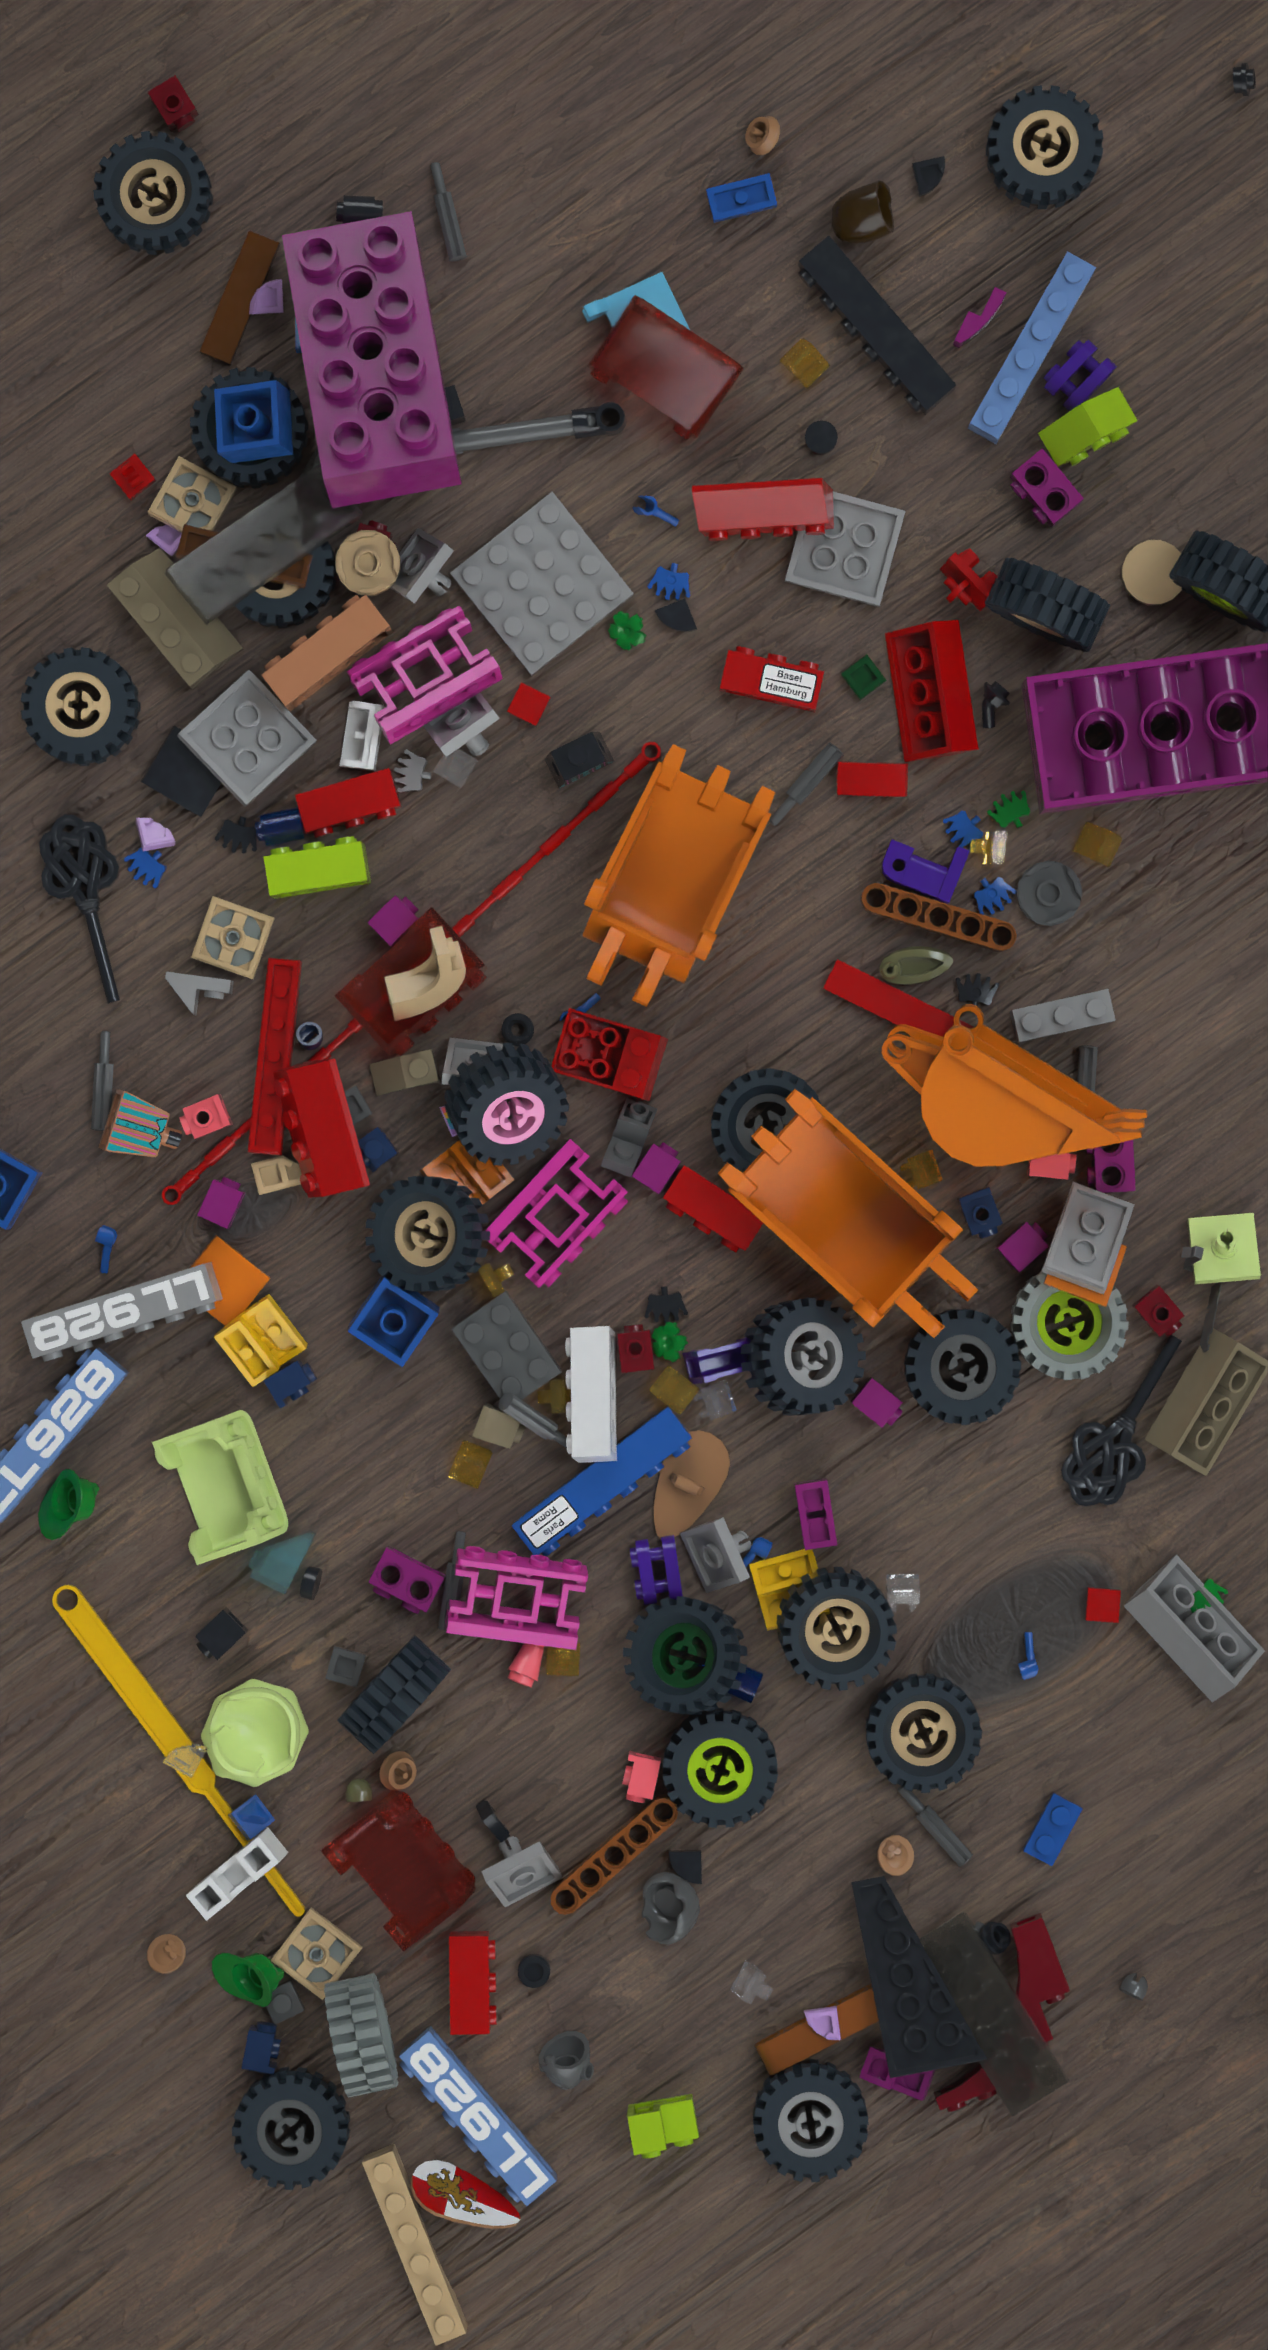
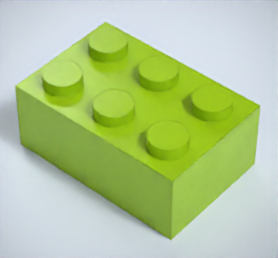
(317, 868)

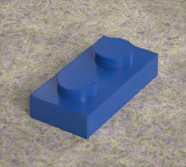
(741, 198)
(1052, 1829)

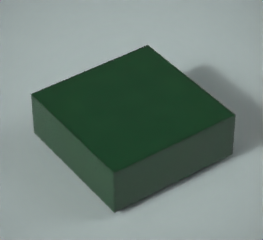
(863, 677)

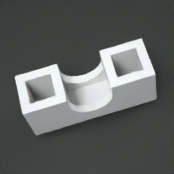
(237, 1873)

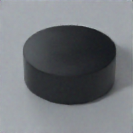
(821, 437)
(310, 1582)
(534, 1970)

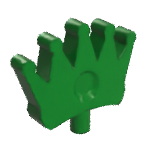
(1011, 811)
(1200, 1600)

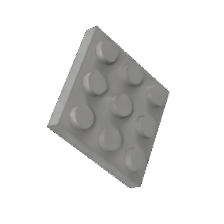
(852, 556)
(246, 738)

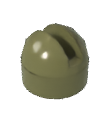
(358, 1791)

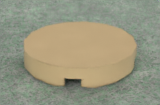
(368, 563)
(1148, 570)

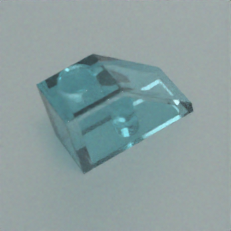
(280, 1561)

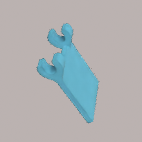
(653, 290)

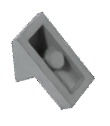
(190, 985)

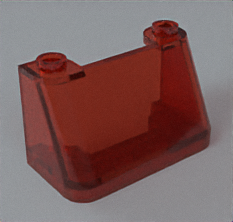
(665, 366)

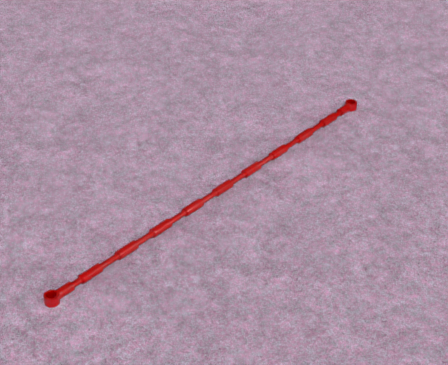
(460, 928)

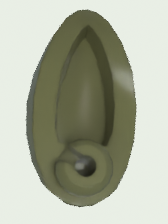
(915, 965)

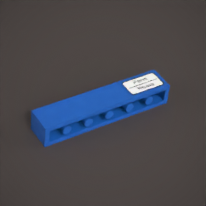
(602, 1481)

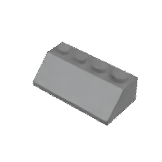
(1205, 1644)

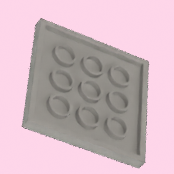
(542, 583)

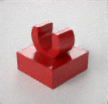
(132, 477)

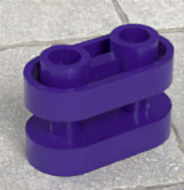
(1079, 356)
(642, 1556)

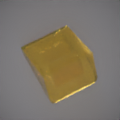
(804, 362)
(1098, 844)
(674, 1389)
(470, 1464)

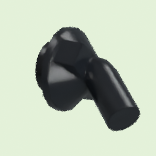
(994, 696)

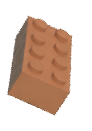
(327, 652)

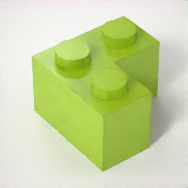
(1087, 427)
(662, 2122)

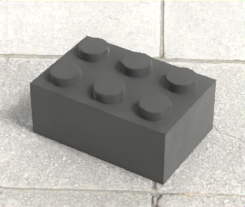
(506, 1348)

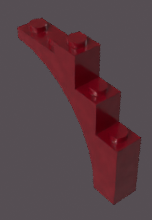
(1038, 1981)

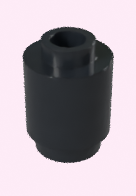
(358, 208)

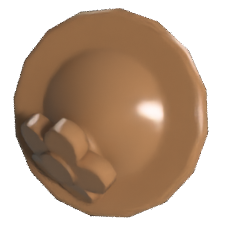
(762, 134)
(397, 1771)
(895, 1855)
(166, 1953)

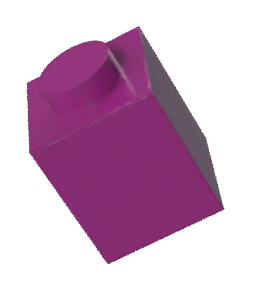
(394, 919)
(657, 1167)
(222, 1202)
(1023, 1245)
(878, 1403)

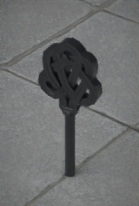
(89, 906)
(1099, 1485)

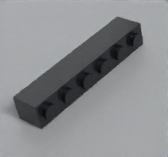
(876, 325)

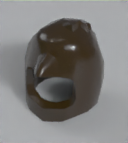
(860, 216)

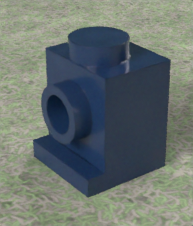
(376, 1149)
(971, 1203)
(290, 1382)
(261, 2048)

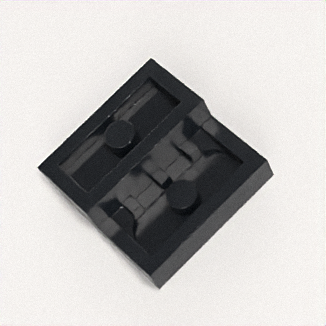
(181, 775)

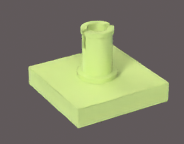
(1228, 1248)

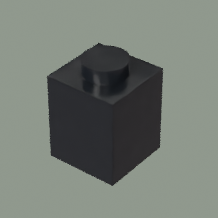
(220, 1634)

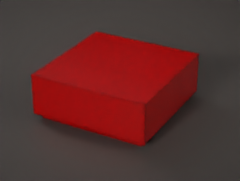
(528, 704)
(1103, 1604)

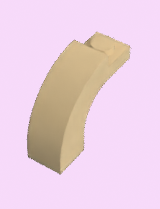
(431, 982)

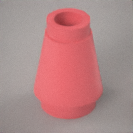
(526, 1665)

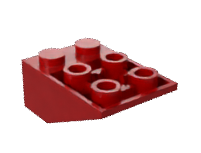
(609, 1054)

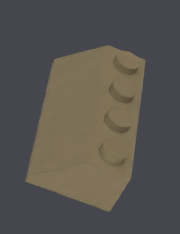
(171, 622)
(1208, 1402)

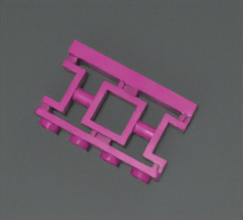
(435, 696)
(538, 1198)
(516, 1623)

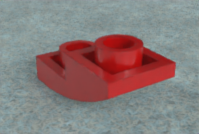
(872, 779)

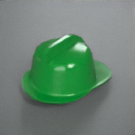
(65, 1503)
(248, 1977)

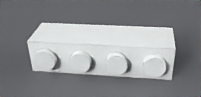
(592, 1394)

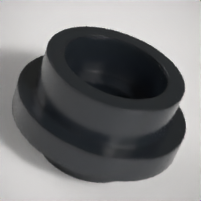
(1243, 79)
(512, 1019)
(996, 1937)

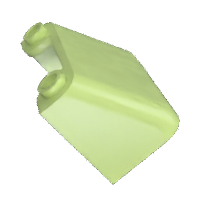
(225, 1485)

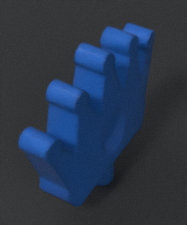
(670, 580)
(964, 827)
(147, 865)
(992, 894)

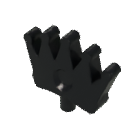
(238, 834)
(976, 992)
(665, 1303)

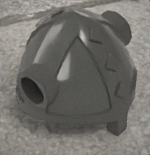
(566, 2060)

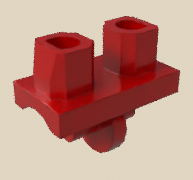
(965, 582)

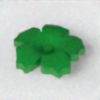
(627, 630)
(668, 1341)

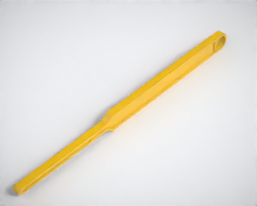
(154, 1715)

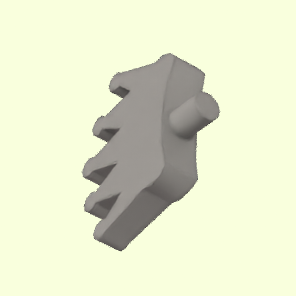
(413, 772)

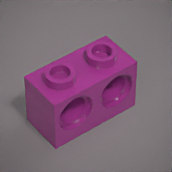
(1053, 484)
(1122, 1159)
(815, 1514)
(410, 1571)

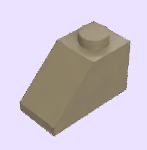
(405, 1072)
(498, 1427)

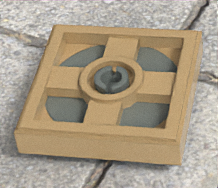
(191, 497)
(233, 937)
(316, 1953)

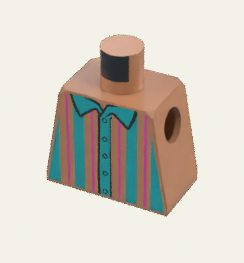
(137, 1127)

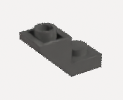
(629, 1137)

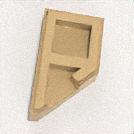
(276, 1174)

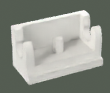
(361, 737)

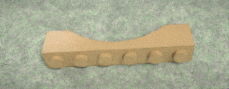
(413, 2245)

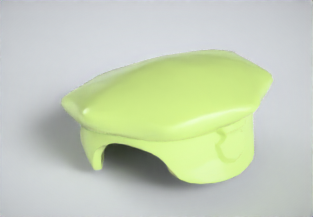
(254, 1732)

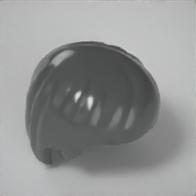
(669, 1907)

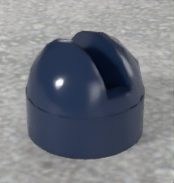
(306, 1032)

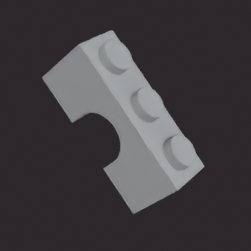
(1062, 1015)

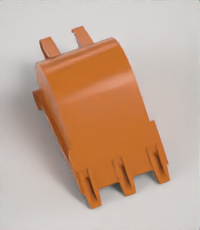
(673, 874)
(998, 1101)
(847, 1214)

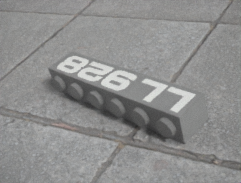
(122, 1310)

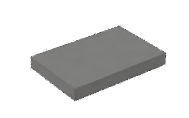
(1088, 1238)

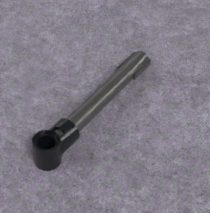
(580, 423)

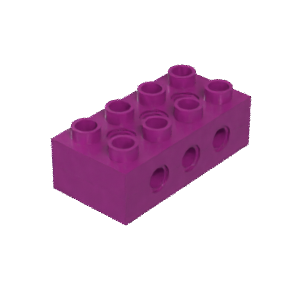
(416, 443)
(1124, 703)

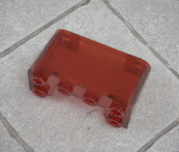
(368, 997)
(404, 1866)

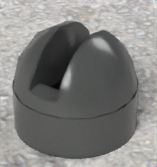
(1132, 1988)

